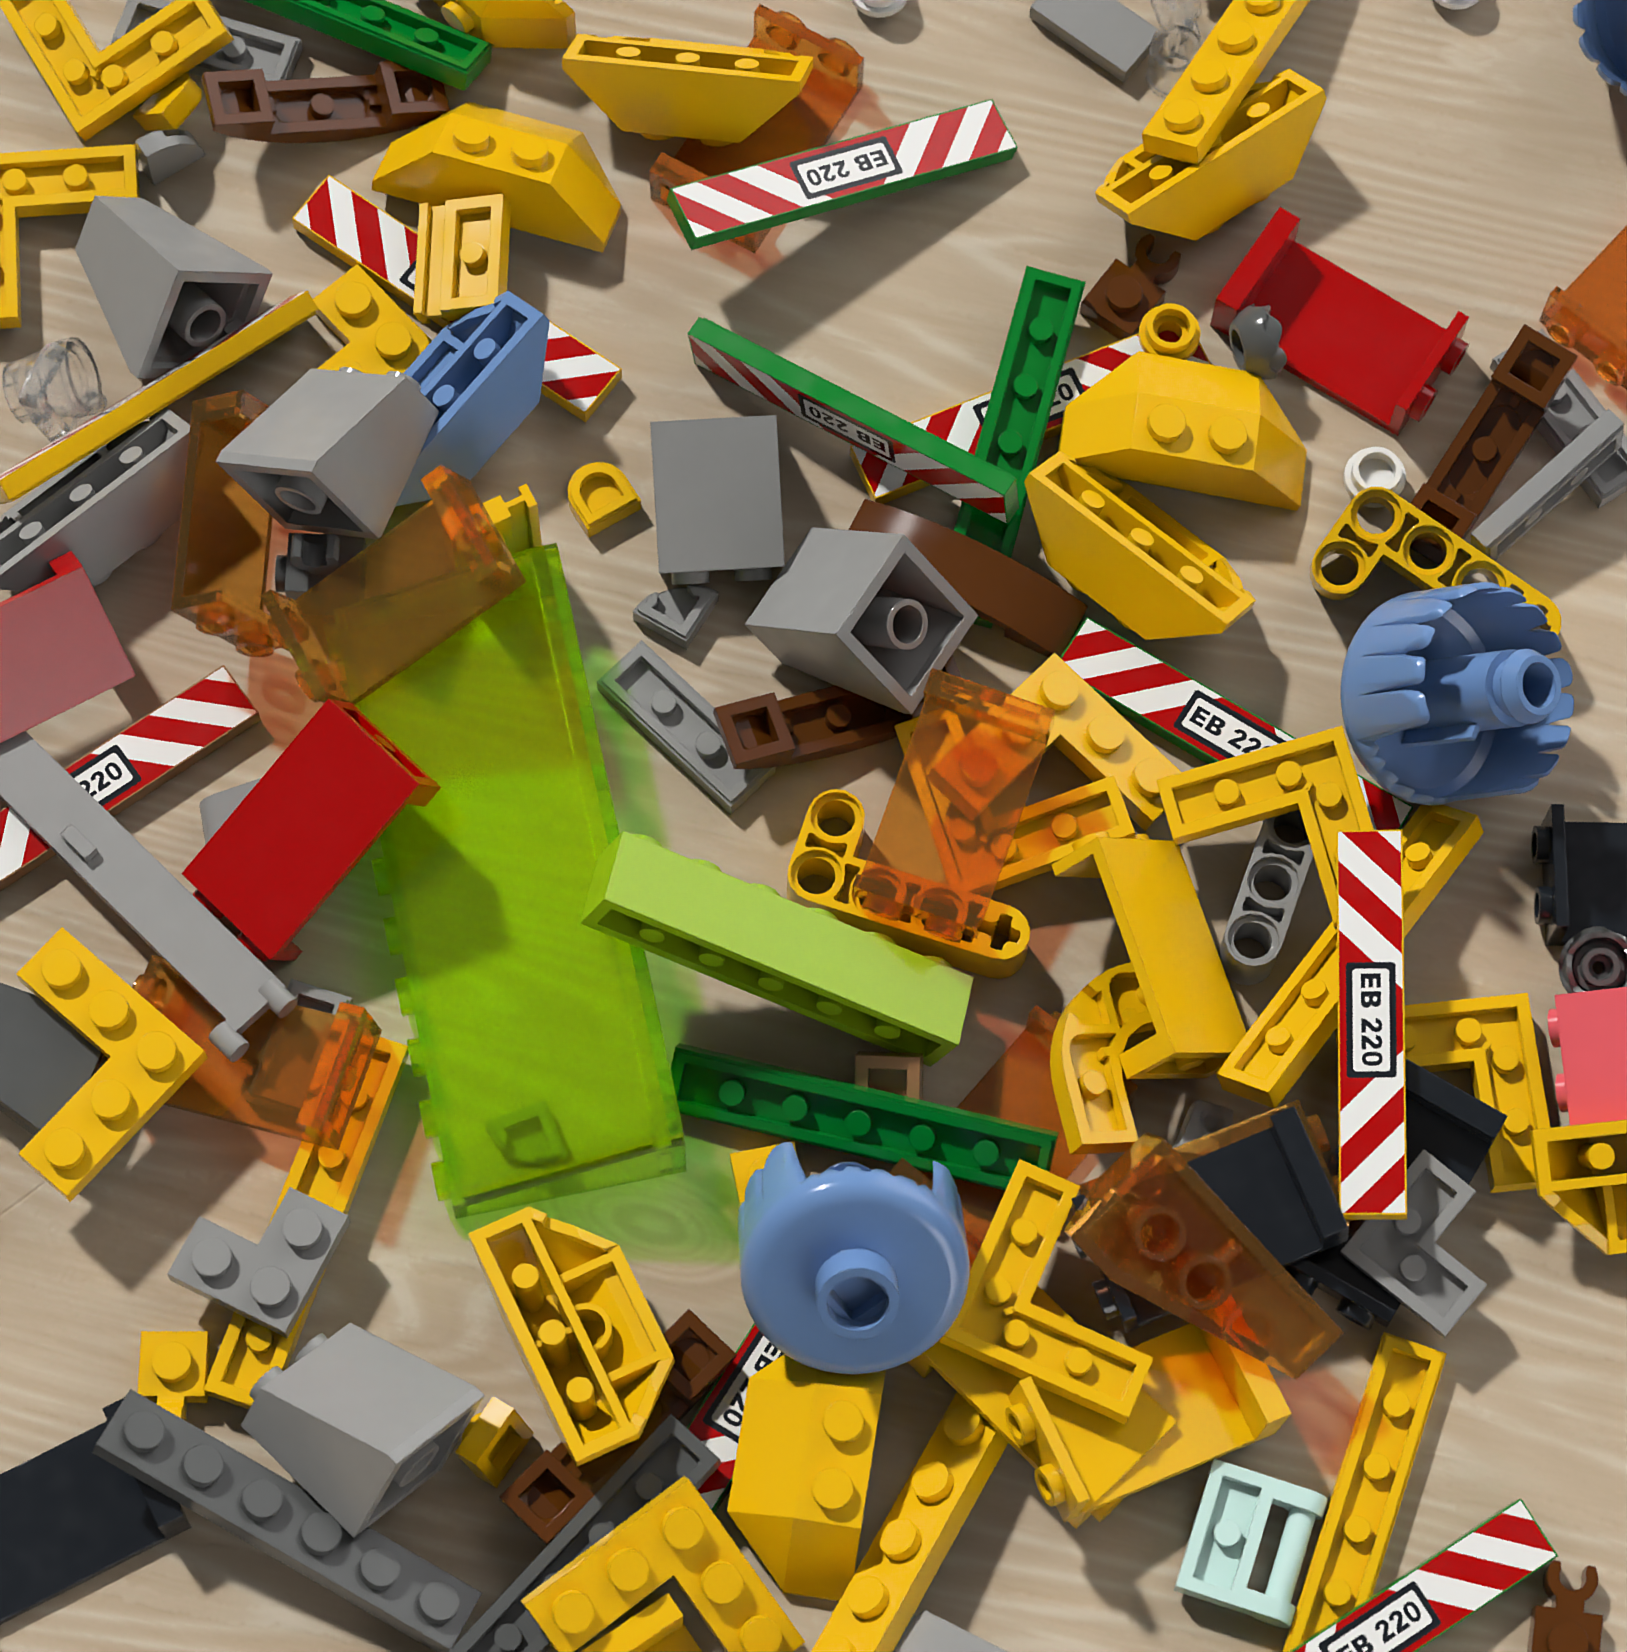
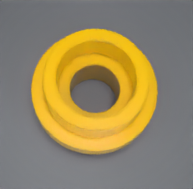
(1171, 318)

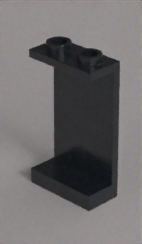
(1581, 876)
(1450, 1128)
(1271, 1187)
(74, 1519)

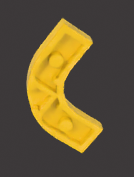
(1088, 1065)

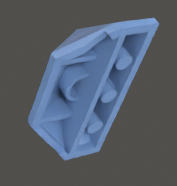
(483, 381)

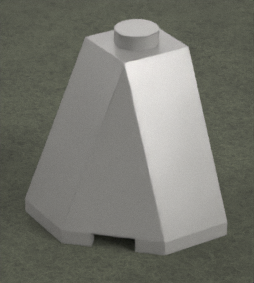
(164, 283)

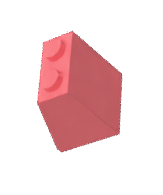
(1593, 1052)

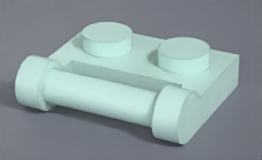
(1229, 1536)

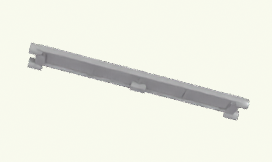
(141, 892)

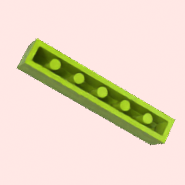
(776, 948)

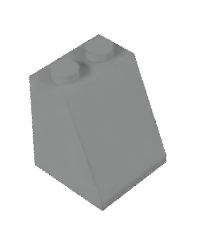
(333, 450)
(717, 497)
(863, 615)
(359, 1422)

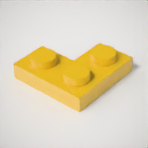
(370, 324)

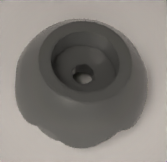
(1255, 342)
(1587, 948)

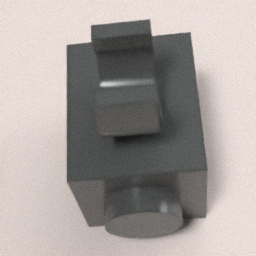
(312, 559)

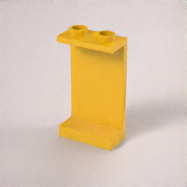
(1168, 951)
(1205, 1384)
(1096, 1444)

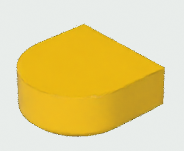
(170, 105)
(601, 497)

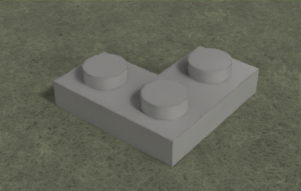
(1404, 1252)
(264, 1279)

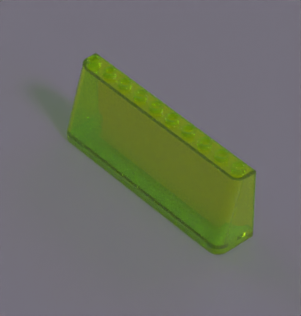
(526, 1020)

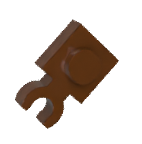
(1128, 293)
(1565, 1624)

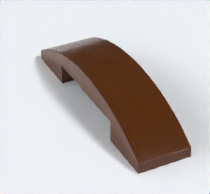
(321, 108)
(1493, 436)
(992, 584)
(806, 726)
(557, 1488)

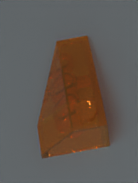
(1182, 1248)

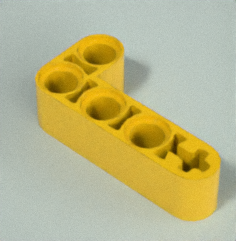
(1393, 550)
(839, 862)

